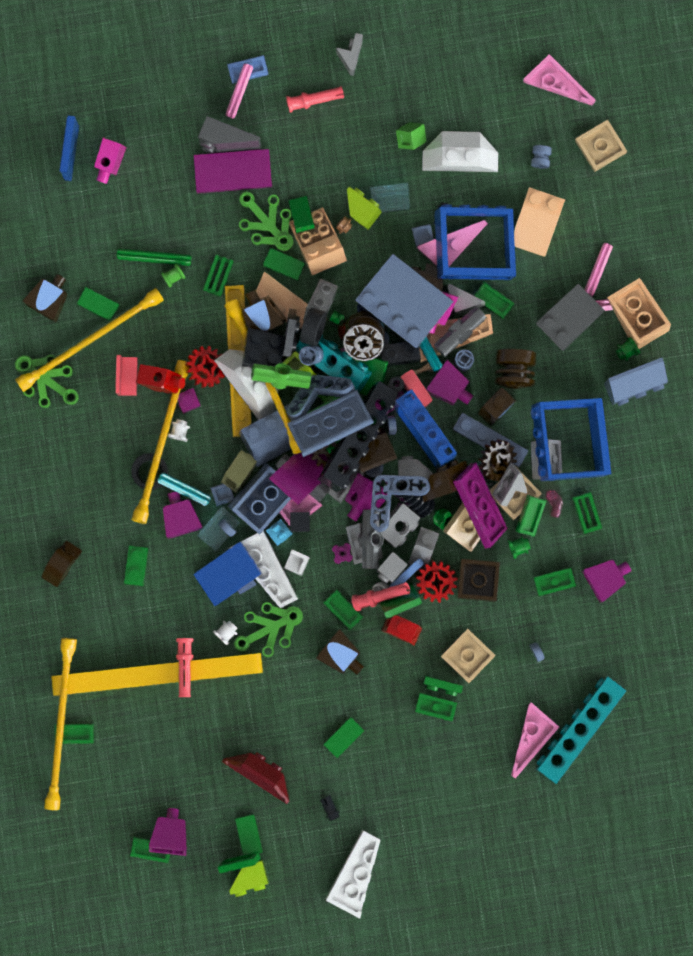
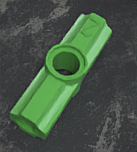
(281, 376)

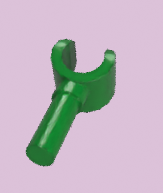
(336, 317)

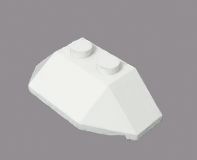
(460, 153)
(252, 392)

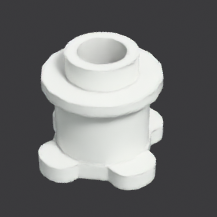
(179, 430)
(226, 631)

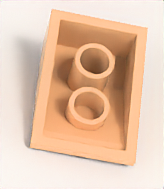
(537, 221)
(639, 313)

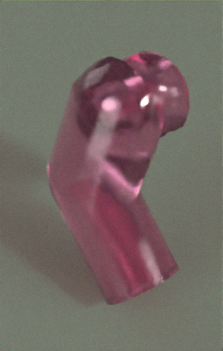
(556, 502)

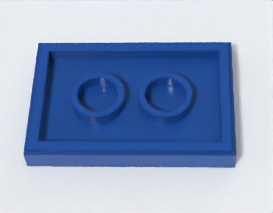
(69, 148)
(227, 573)

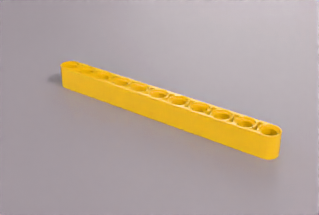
(159, 674)

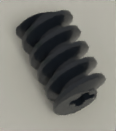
(415, 503)

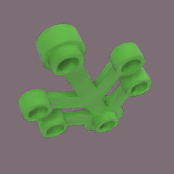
(267, 224)
(45, 379)
(271, 627)

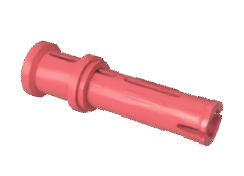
(305, 100)
(372, 598)
(187, 656)

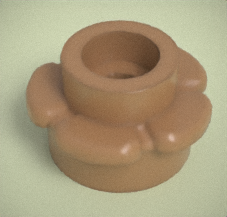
(344, 225)

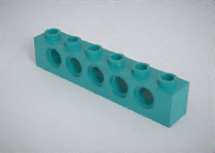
(614, 694)

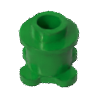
(627, 350)
(442, 518)
(519, 546)

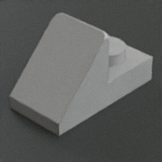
(350, 58)
(509, 483)
(424, 546)

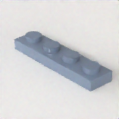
(483, 435)

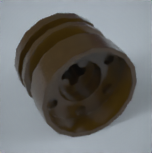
(364, 326)
(515, 368)

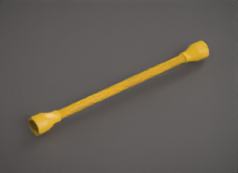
(151, 299)
(235, 312)
(141, 512)
(53, 800)

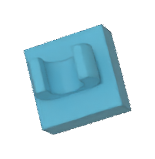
(279, 532)

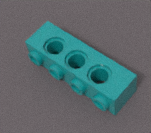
(360, 371)

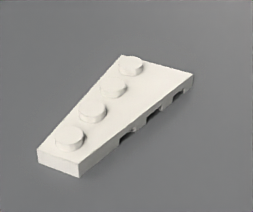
(273, 577)
(352, 881)

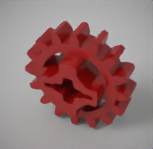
(207, 374)
(427, 582)

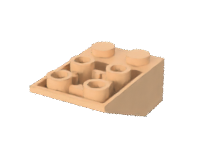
(319, 245)

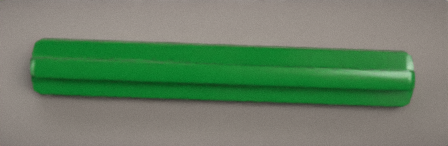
(154, 257)

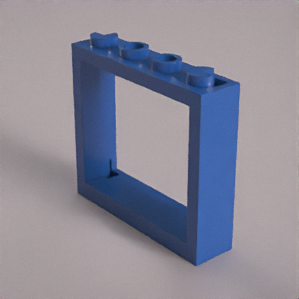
(446, 272)
(424, 429)
(598, 438)

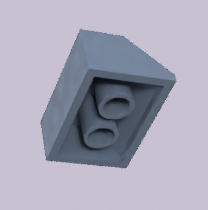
(636, 382)
(266, 438)
(259, 500)

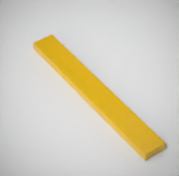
(240, 411)

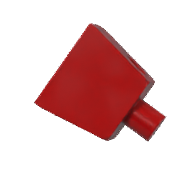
(166, 381)
(402, 629)

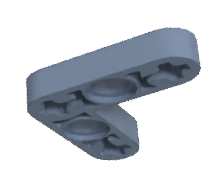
(318, 385)
(391, 489)

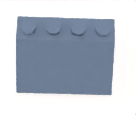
(404, 301)

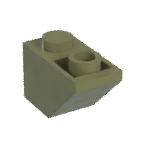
(239, 471)

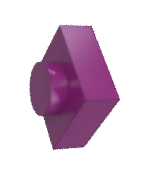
(188, 400)

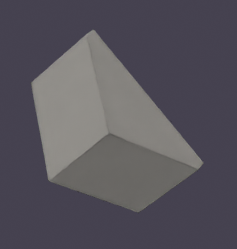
(465, 300)

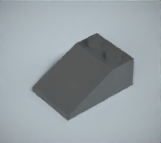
(224, 138)
(570, 317)

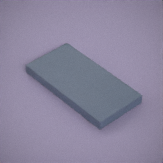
(330, 423)

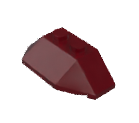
(261, 773)

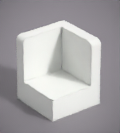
(296, 562)

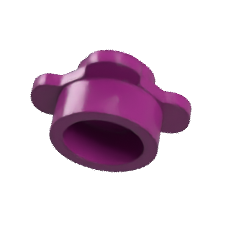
(341, 558)

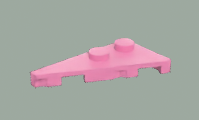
(554, 78)
(456, 243)
(534, 735)

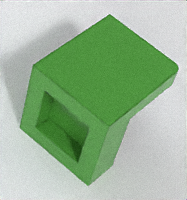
(411, 135)

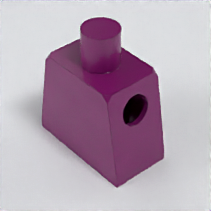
(449, 385)
(361, 496)
(180, 517)
(606, 578)
(169, 835)

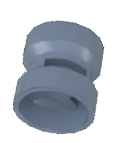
(541, 156)
(307, 356)
(463, 363)

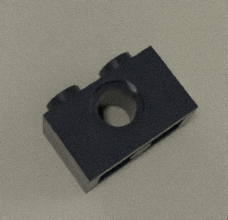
(400, 354)

